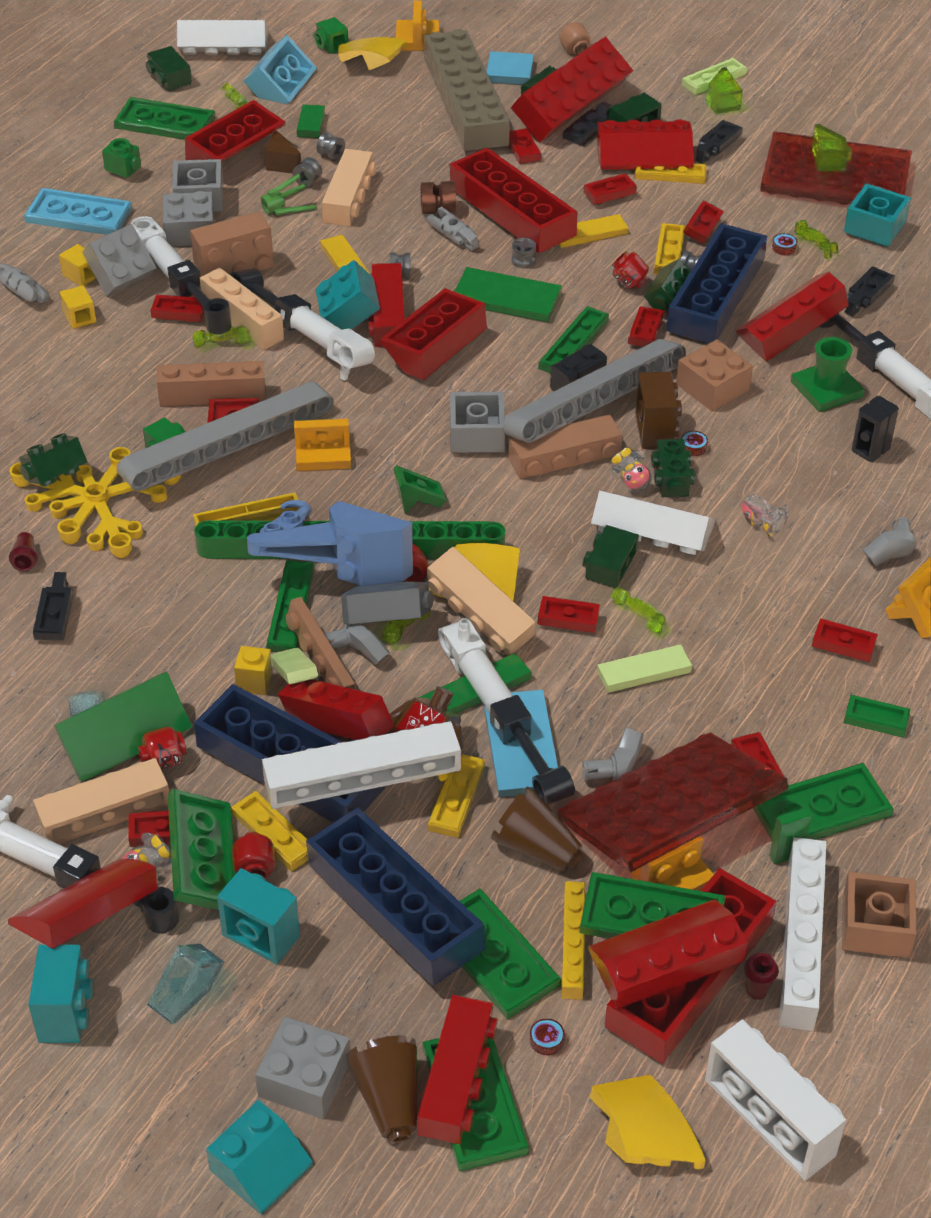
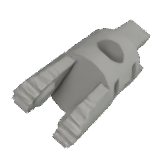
(454, 229)
(22, 284)

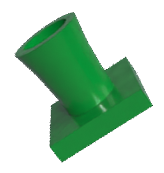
(828, 381)

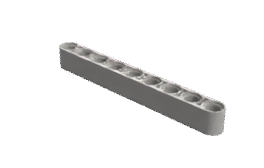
(591, 391)
(223, 436)

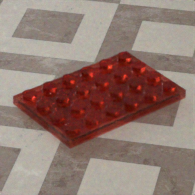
(793, 170)
(671, 801)

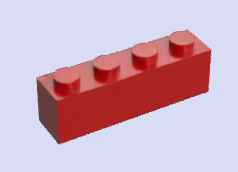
(390, 297)
(337, 709)
(455, 1070)

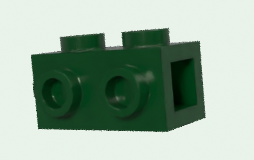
(667, 285)
(53, 459)
(672, 468)

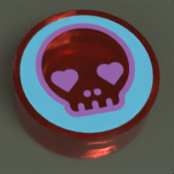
(784, 244)
(695, 442)
(547, 1036)

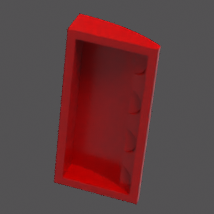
(86, 902)

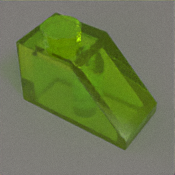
(724, 93)
(830, 149)

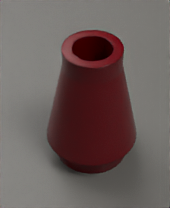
(23, 554)
(760, 974)

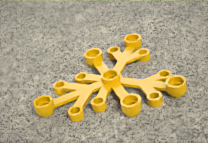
(89, 497)

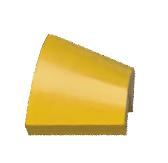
(375, 50)
(495, 561)
(646, 1123)

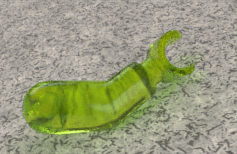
(232, 93)
(817, 237)
(239, 332)
(657, 619)
(395, 628)

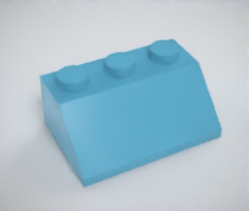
(280, 72)

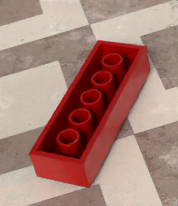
(571, 89)
(513, 199)
(665, 1018)

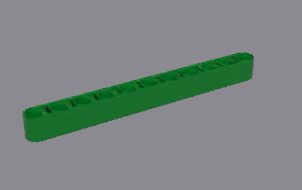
(229, 538)

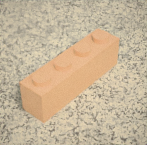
(348, 187)
(245, 308)
(480, 602)
(102, 801)

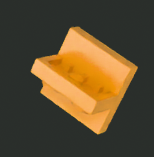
(414, 30)
(322, 444)
(915, 600)
(678, 868)

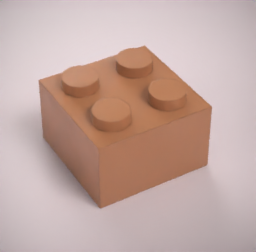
(714, 375)
(879, 914)

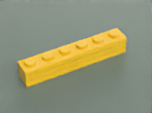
(259, 510)
(573, 941)

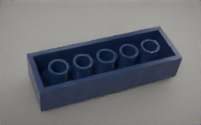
(717, 283)
(249, 729)
(396, 896)

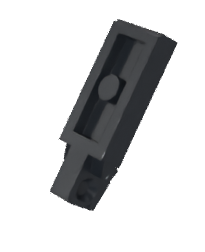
(587, 125)
(717, 140)
(868, 289)
(53, 610)

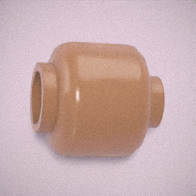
(574, 38)

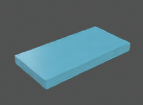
(78, 211)
(510, 763)

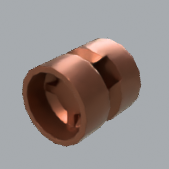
(435, 196)

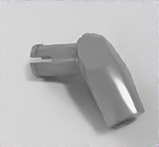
(892, 544)
(361, 639)
(621, 761)

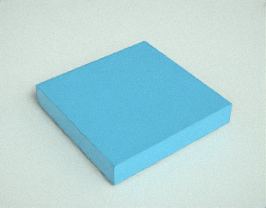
(509, 67)

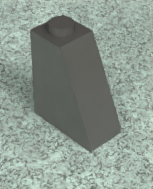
(386, 602)

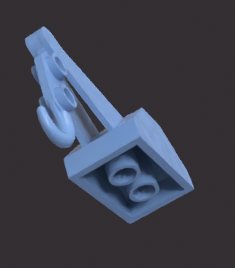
(357, 541)

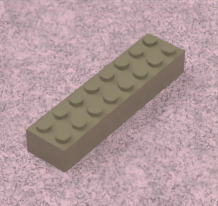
(466, 90)

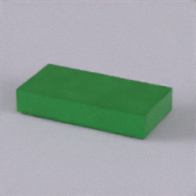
(311, 121)
(877, 716)
(786, 827)

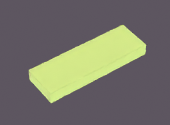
(700, 80)
(294, 665)
(644, 668)

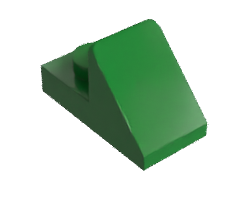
(417, 487)

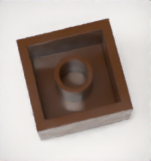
(657, 408)

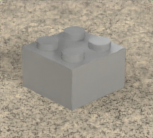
(199, 175)
(186, 212)
(119, 260)
(477, 422)
(303, 1067)

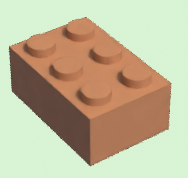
(233, 245)

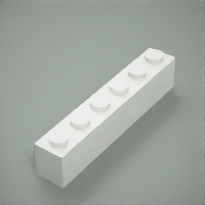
(361, 764)
(803, 935)

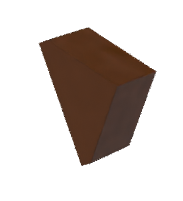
(281, 154)

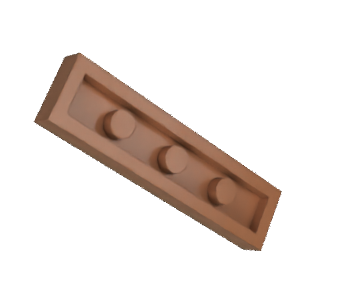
(316, 644)

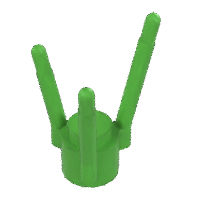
(275, 200)

